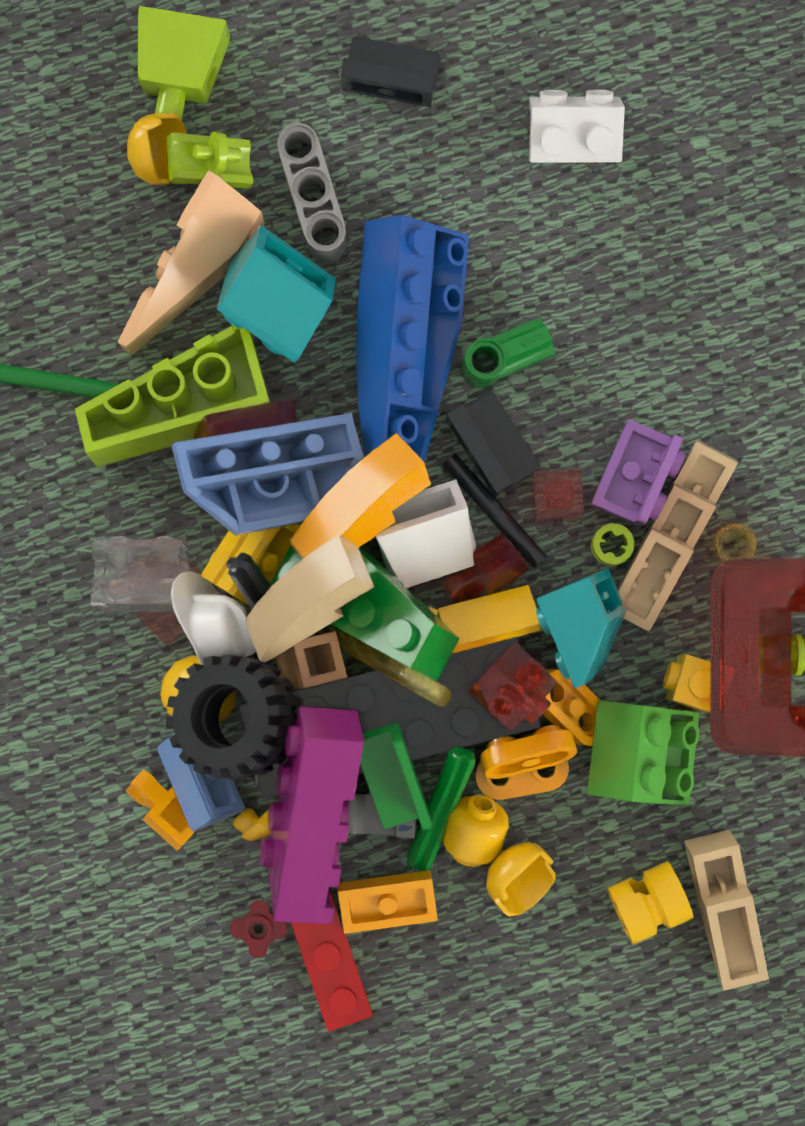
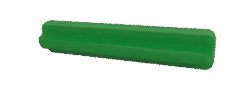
(440, 806)

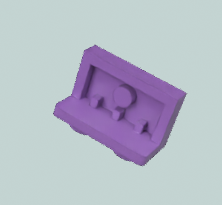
(637, 474)

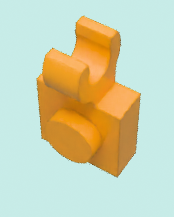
(166, 812)

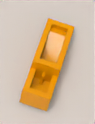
(364, 498)

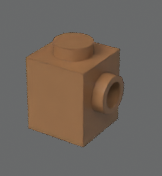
(312, 662)

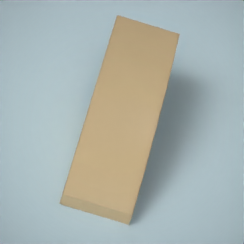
(308, 597)
(727, 909)

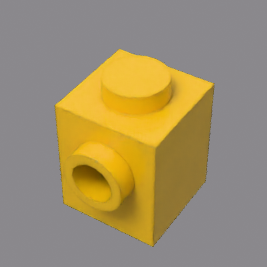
(689, 682)

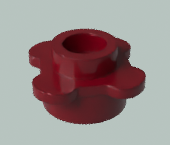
(258, 942)

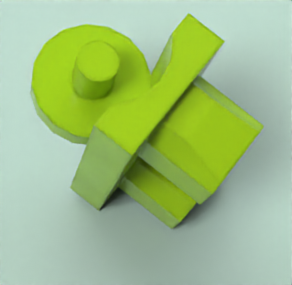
(194, 155)

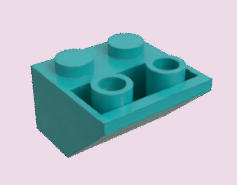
(275, 294)
(583, 624)

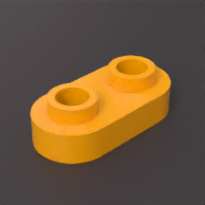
(569, 705)
(541, 750)
(521, 784)

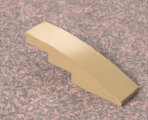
(674, 533)

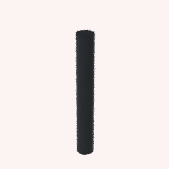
(494, 510)

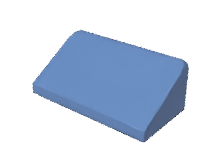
(201, 797)

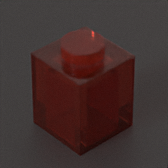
(557, 496)

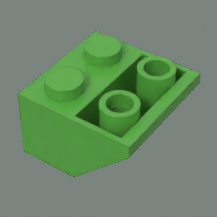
(643, 753)

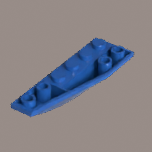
(407, 326)

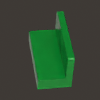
(393, 778)

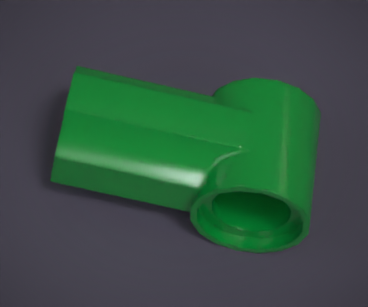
(509, 351)

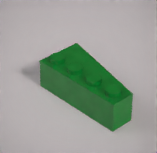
(391, 619)

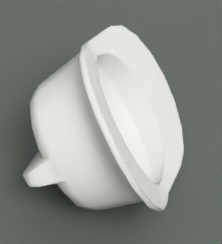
(210, 620)

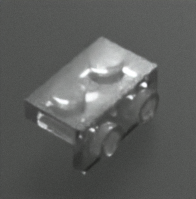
(137, 573)

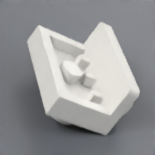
(576, 127)

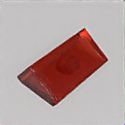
(246, 419)

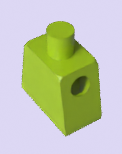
(179, 56)

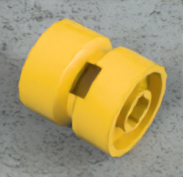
(650, 902)

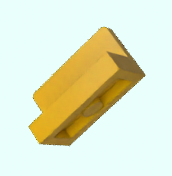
(491, 618)

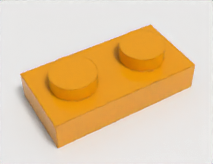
(387, 901)

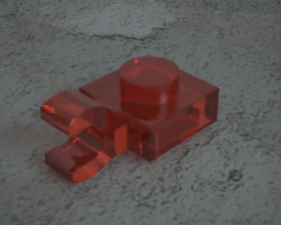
(493, 569)

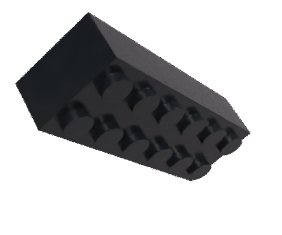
(424, 725)

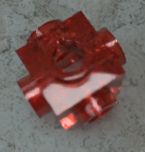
(514, 688)

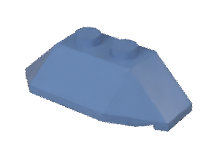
(267, 473)

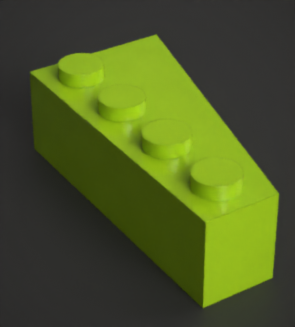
(173, 398)

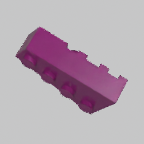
(311, 813)

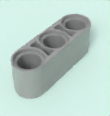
(306, 172)

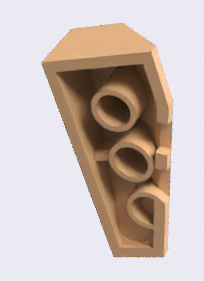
(212, 233)

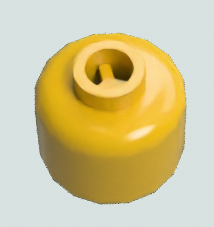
(476, 830)

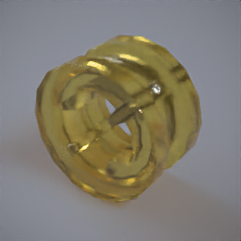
(724, 534)

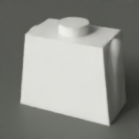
(429, 536)

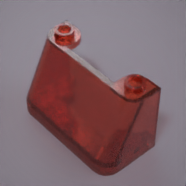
(753, 657)

